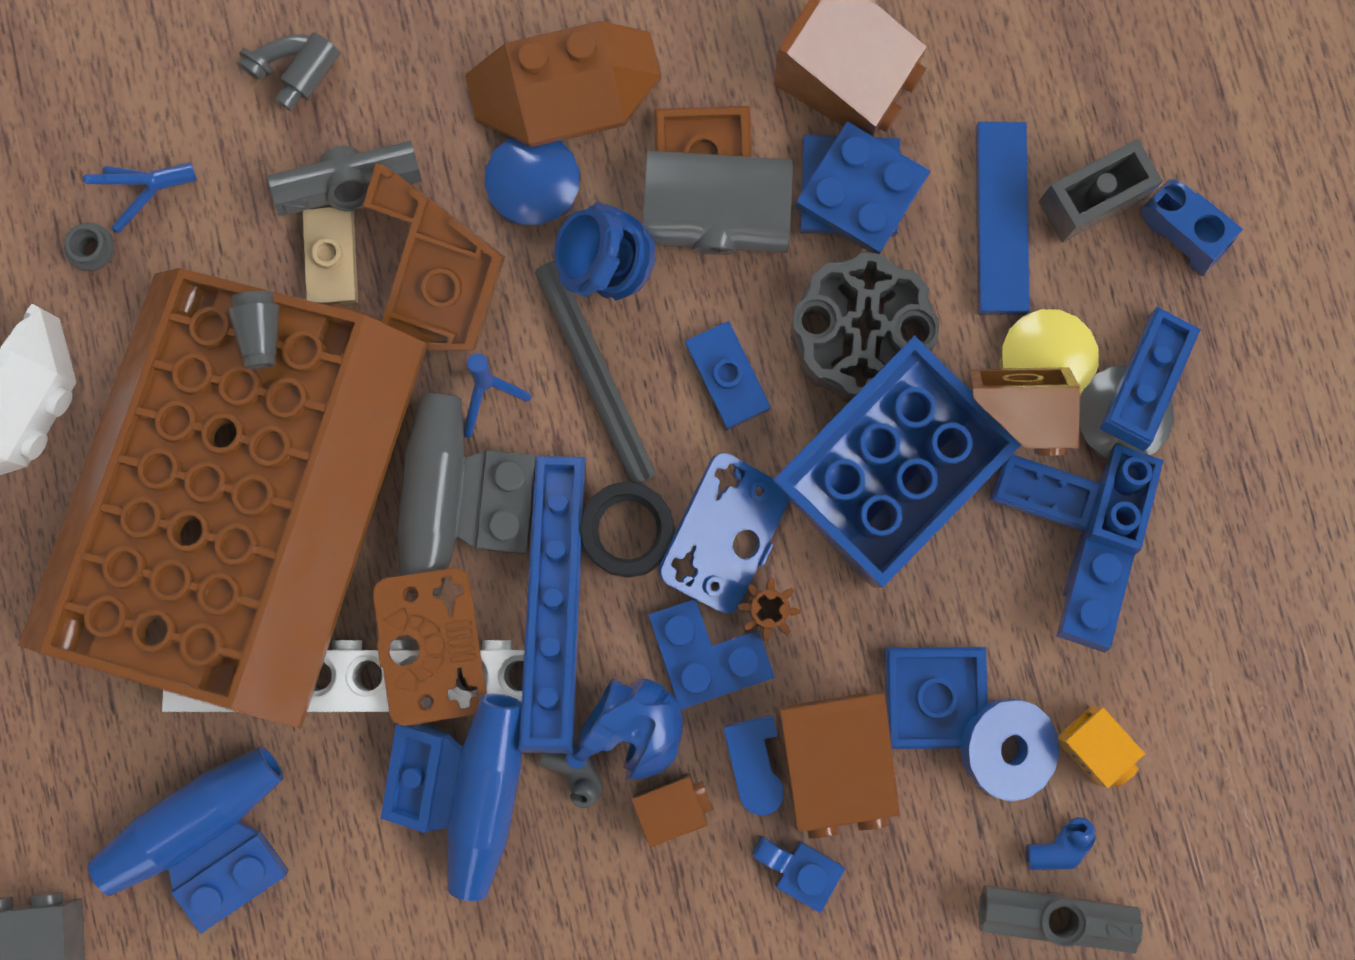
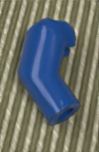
(1066, 850)

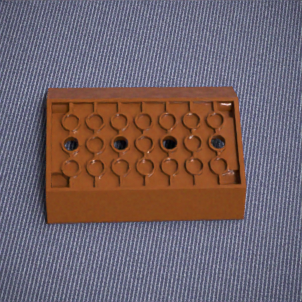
(276, 506)

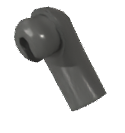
(583, 782)

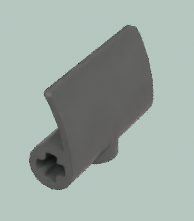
(718, 202)

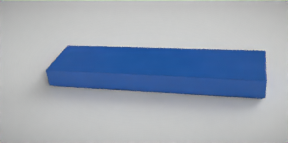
(1002, 218)

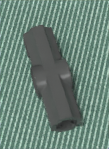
(339, 178)
(1090, 921)

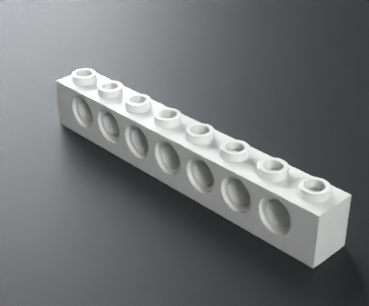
(349, 694)

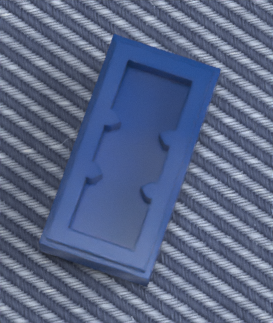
(727, 375)
(1046, 492)

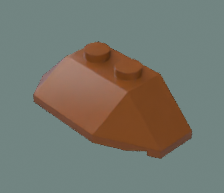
(564, 82)

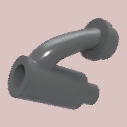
(304, 74)

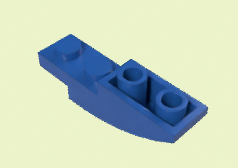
(1108, 549)

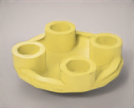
(1052, 341)

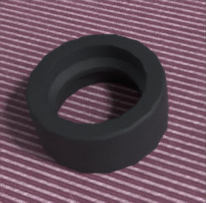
(619, 493)

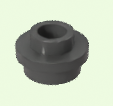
(80, 237)

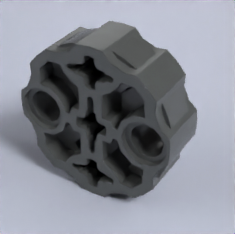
(824, 299)

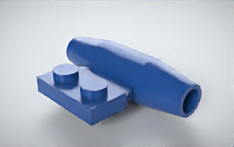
(460, 788)
(199, 837)

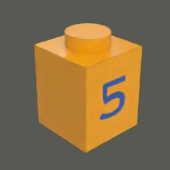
(1101, 748)

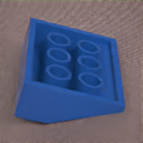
(896, 463)

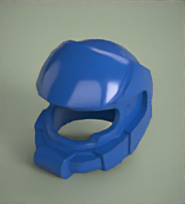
(604, 252)
(633, 714)

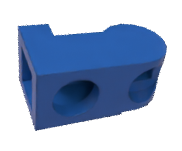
(1190, 224)
(756, 783)

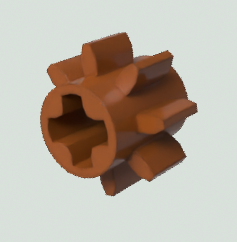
(782, 611)

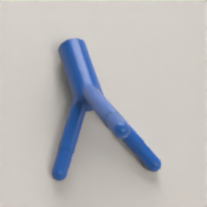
(155, 180)
(483, 381)

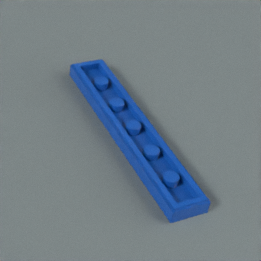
(553, 606)

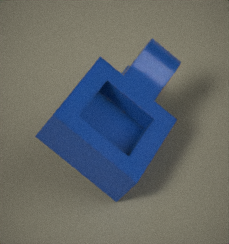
(804, 873)

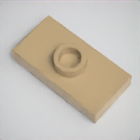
(330, 256)

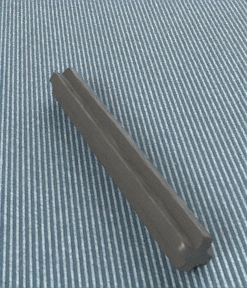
(596, 375)

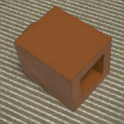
(672, 809)

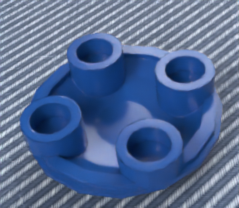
(532, 182)

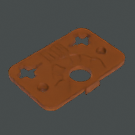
(442, 641)

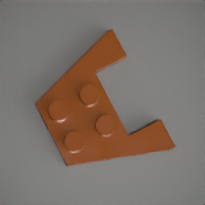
(443, 270)

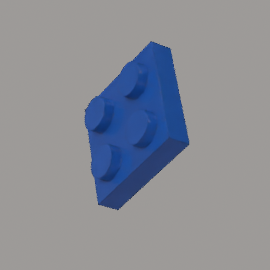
(862, 188)

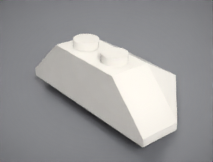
(33, 387)

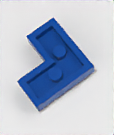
(703, 670)

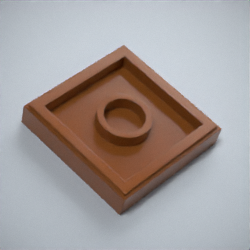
(704, 130)

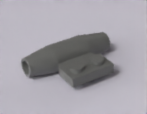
(455, 497)

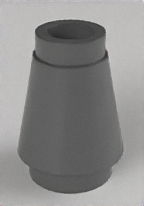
(255, 327)

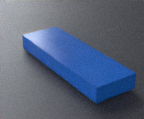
(1150, 379)

